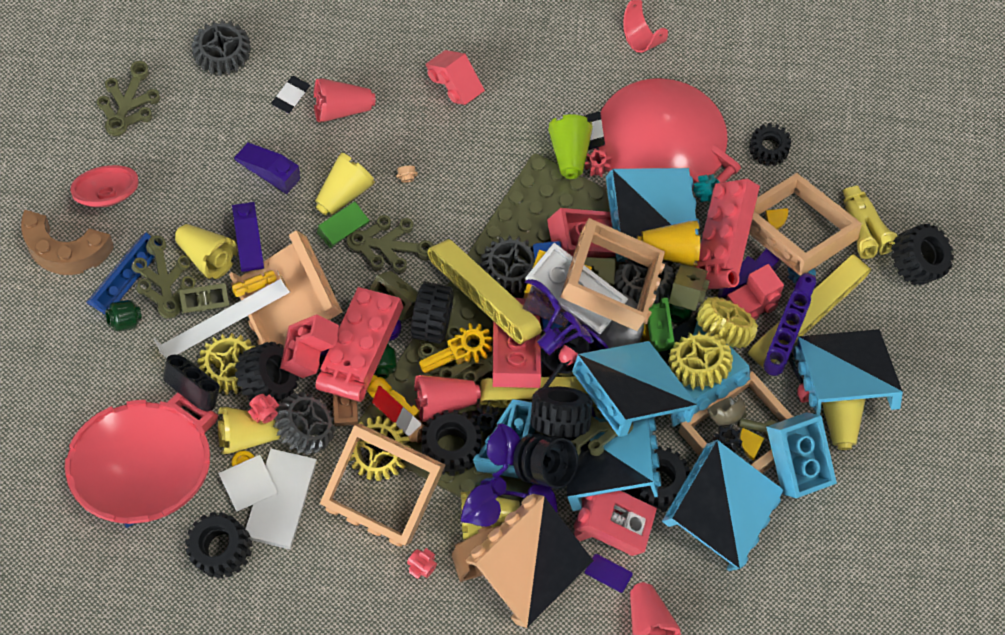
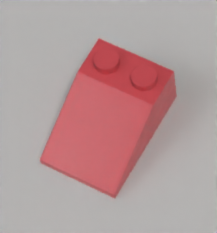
(567, 225)

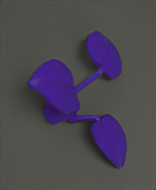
(555, 338)
(481, 504)

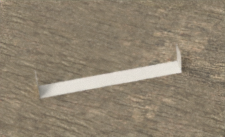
(224, 318)

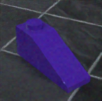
(269, 166)
(248, 236)

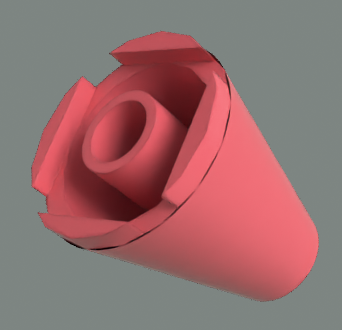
(340, 100)
(442, 394)
(650, 613)

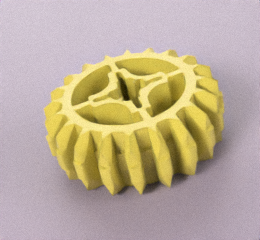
(727, 321)
(215, 355)
(701, 360)
(376, 458)

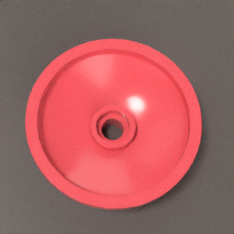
(104, 186)

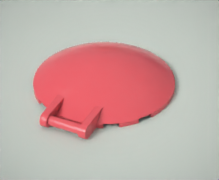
(666, 127)
(139, 459)

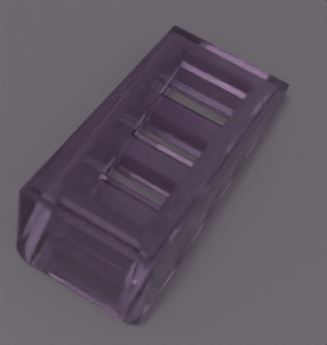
(539, 304)

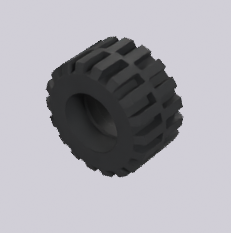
(927, 267)
(432, 312)
(261, 372)
(561, 411)
(452, 425)
(675, 469)
(205, 532)

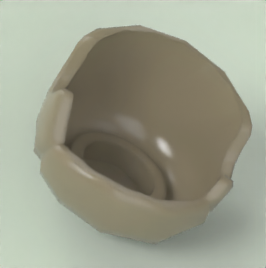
(727, 411)

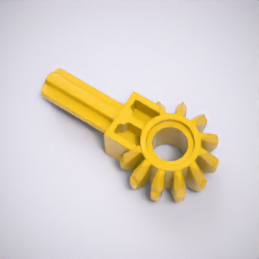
(459, 350)

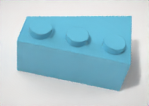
(518, 418)

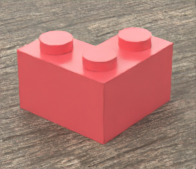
(457, 75)
(760, 293)
(305, 343)

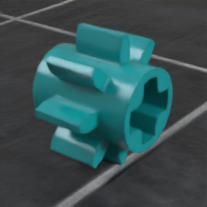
(704, 187)

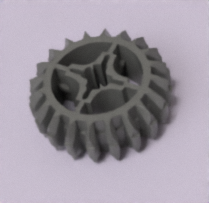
(232, 40)
(494, 258)
(636, 274)
(298, 425)

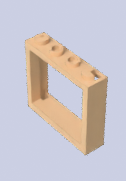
(624, 246)
(785, 248)
(698, 443)
(399, 450)

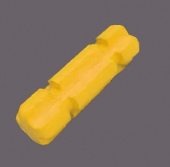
(254, 283)

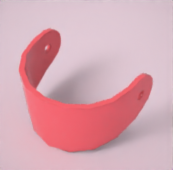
(637, 31)

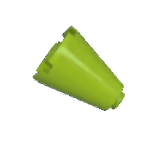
(570, 143)

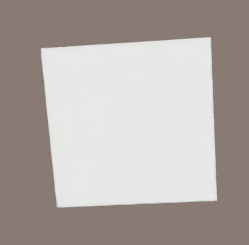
(248, 483)

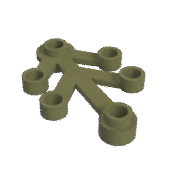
(127, 102)
(387, 244)
(162, 279)
(457, 369)
(595, 428)

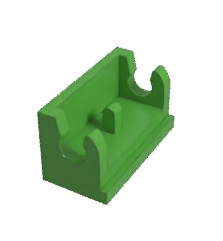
(342, 224)
(661, 326)

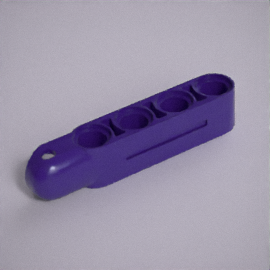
(801, 293)

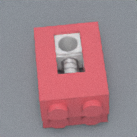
(608, 519)

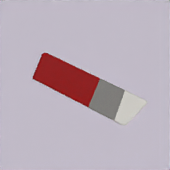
(395, 411)

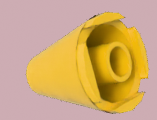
(677, 241)

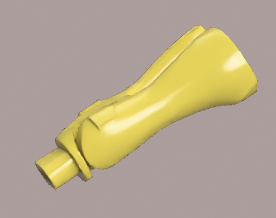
(862, 209)

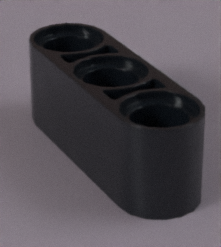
(191, 382)

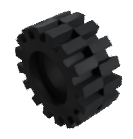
(774, 134)

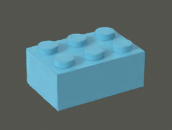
(801, 455)

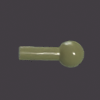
(754, 425)

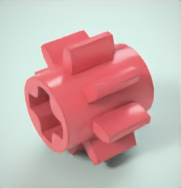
(598, 156)
(263, 408)
(421, 563)

